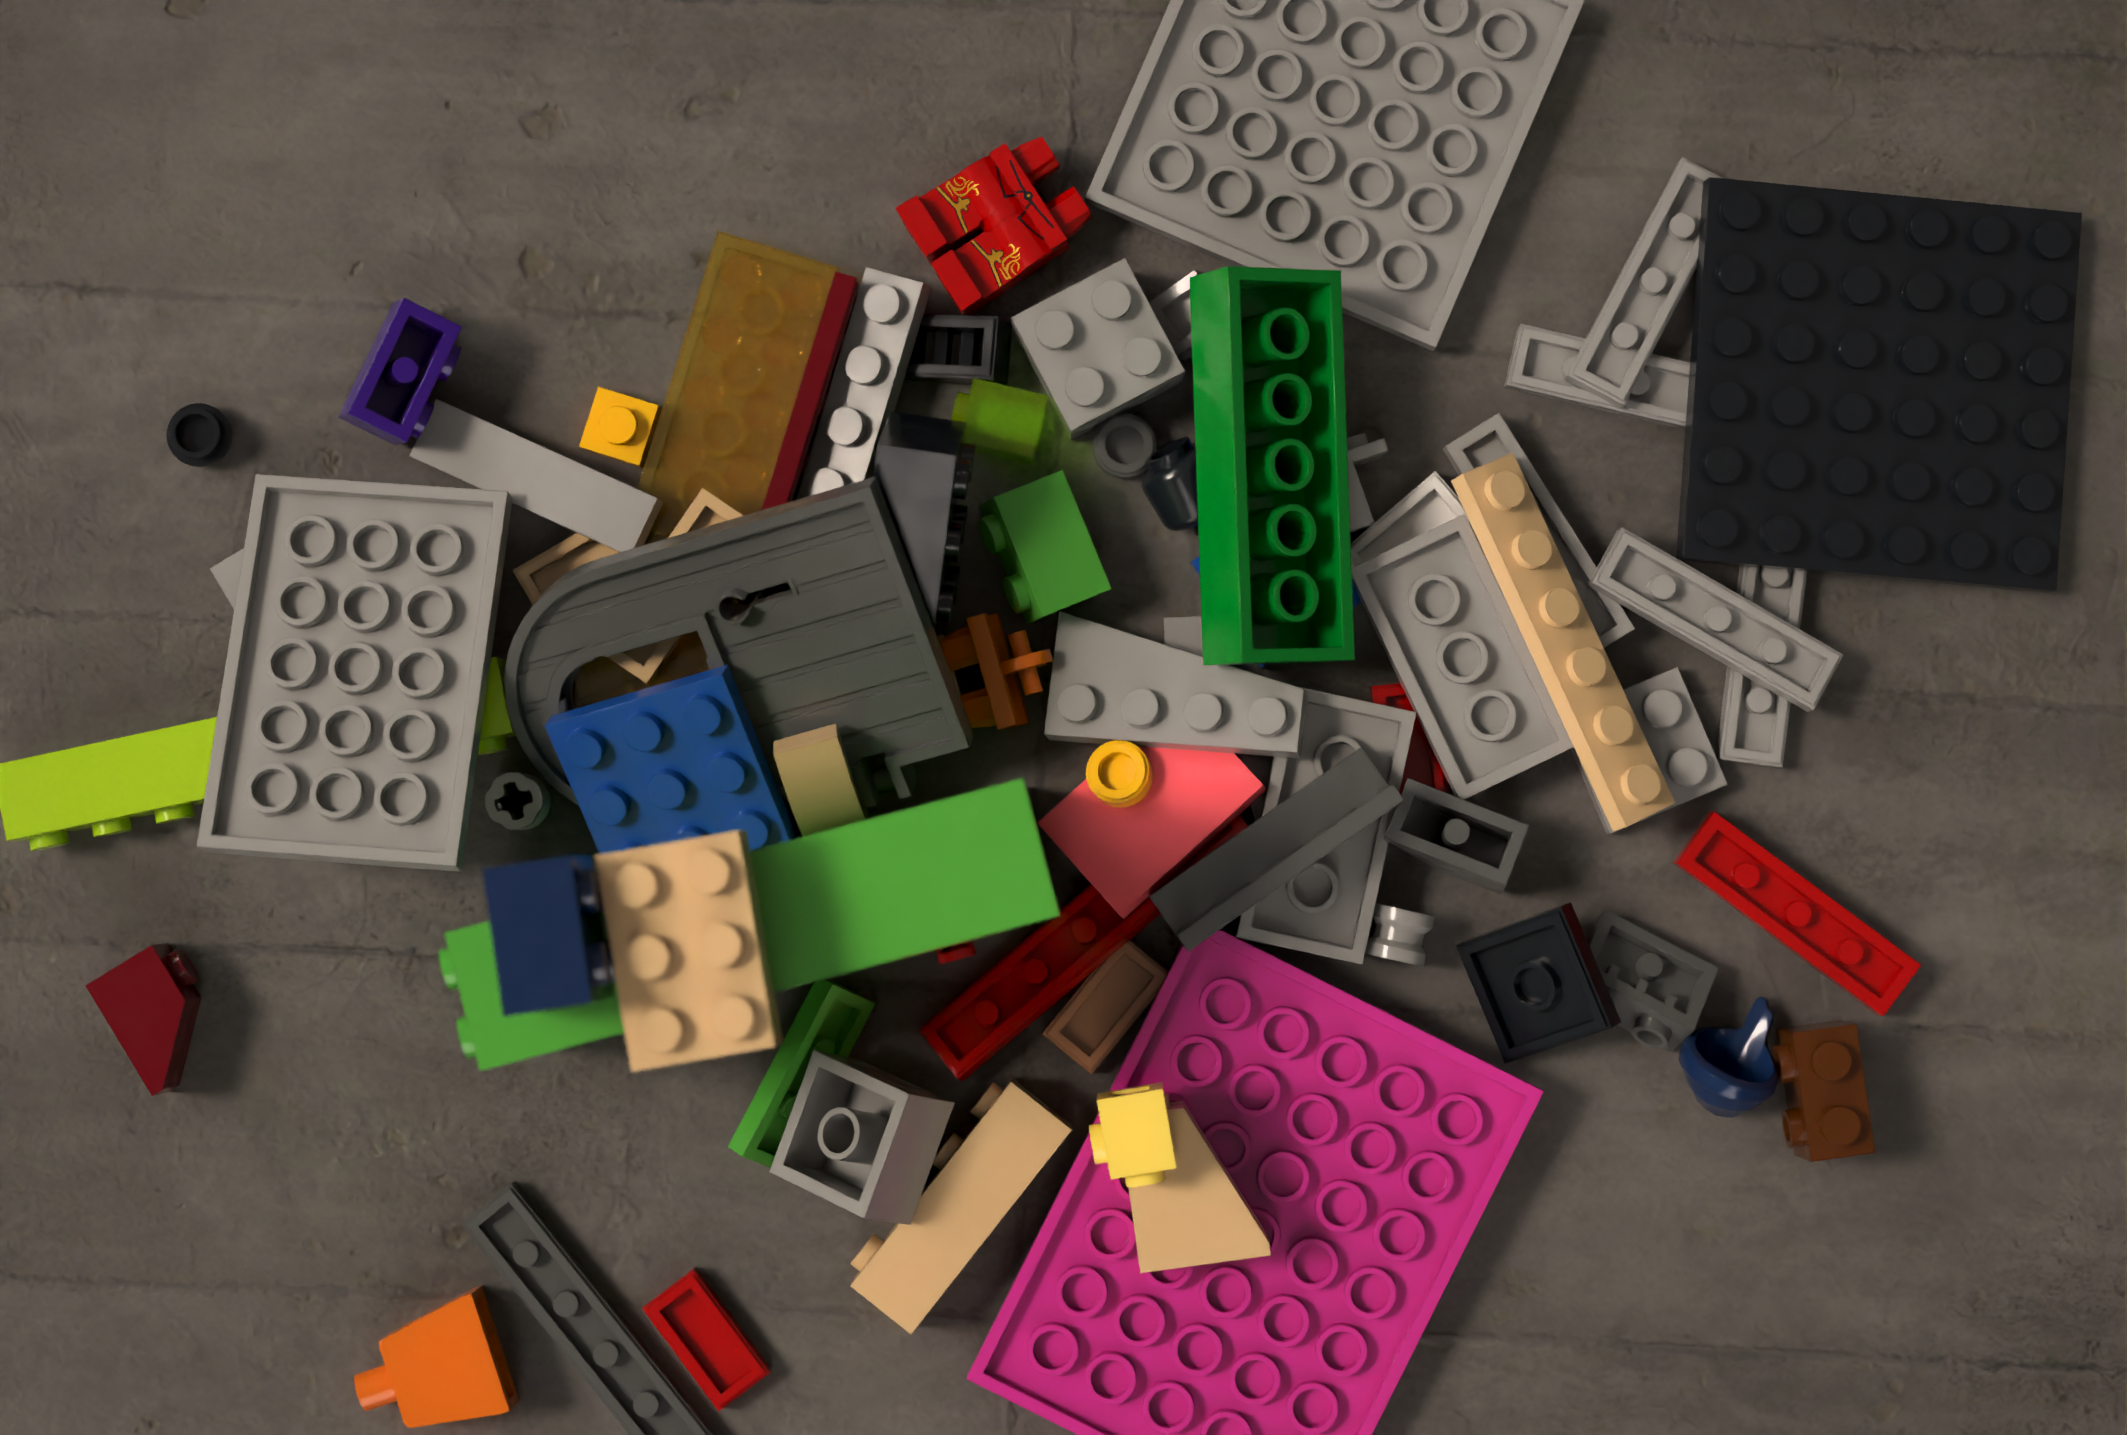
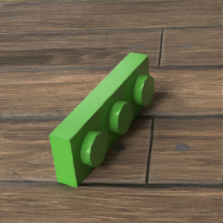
(825, 1023)

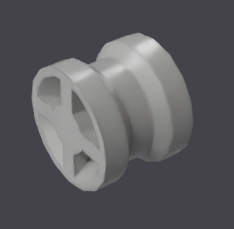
(1399, 935)

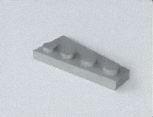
(1162, 697)

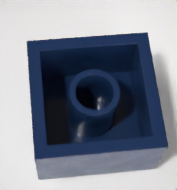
(548, 934)

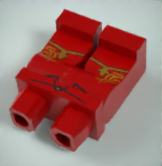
(1002, 206)

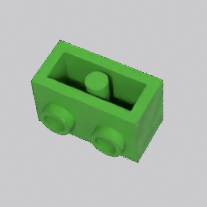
(1042, 547)

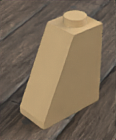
(1197, 1210)

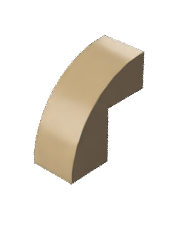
(818, 780)

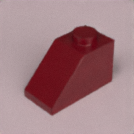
(152, 1012)

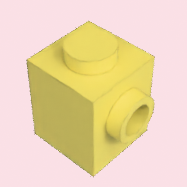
(1134, 1134)

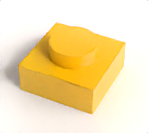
(620, 427)

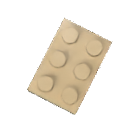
(688, 950)

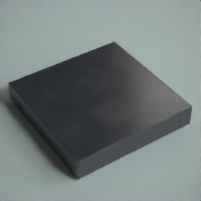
(1538, 983)

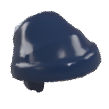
(1732, 1066)

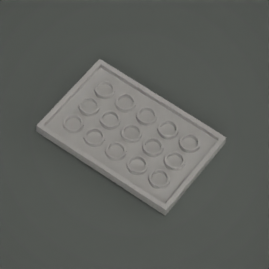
(356, 673)

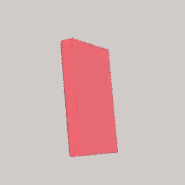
(1142, 845)

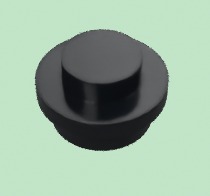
(199, 435)

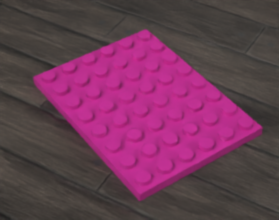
(1357, 1157)

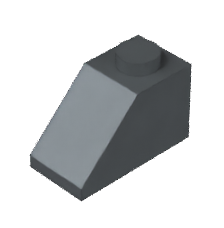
(1456, 836)

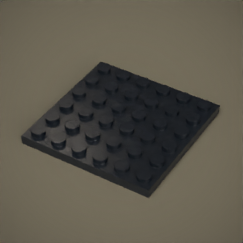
(1879, 385)

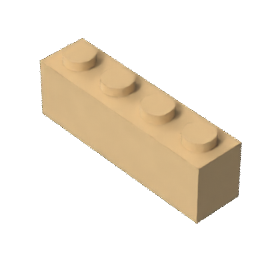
(961, 1203)

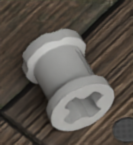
(503, 789)

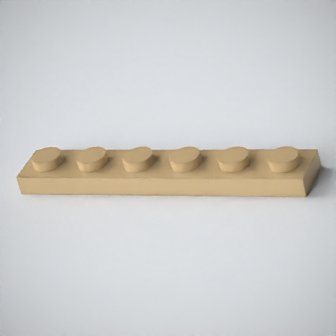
(1563, 642)

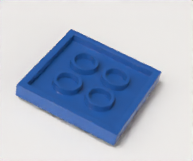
(670, 766)

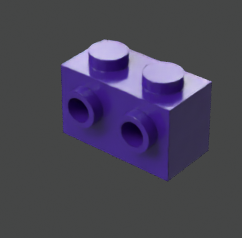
(401, 372)

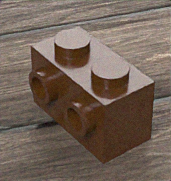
(1823, 1091)

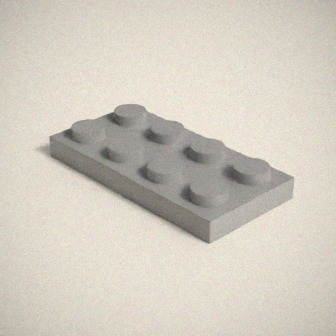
(1460, 657)
(1333, 900)

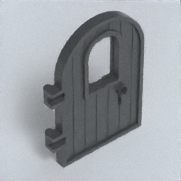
(833, 649)

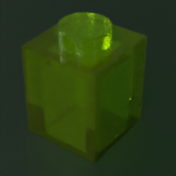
(1002, 419)

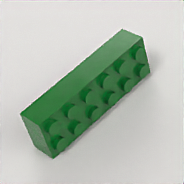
(1271, 466)

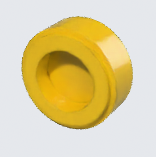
(1119, 773)

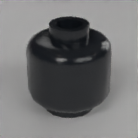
(1172, 485)

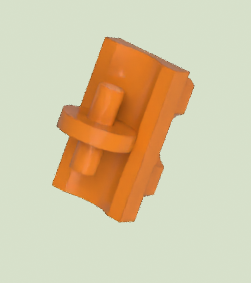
(986, 645)

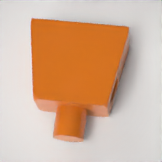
(442, 1366)

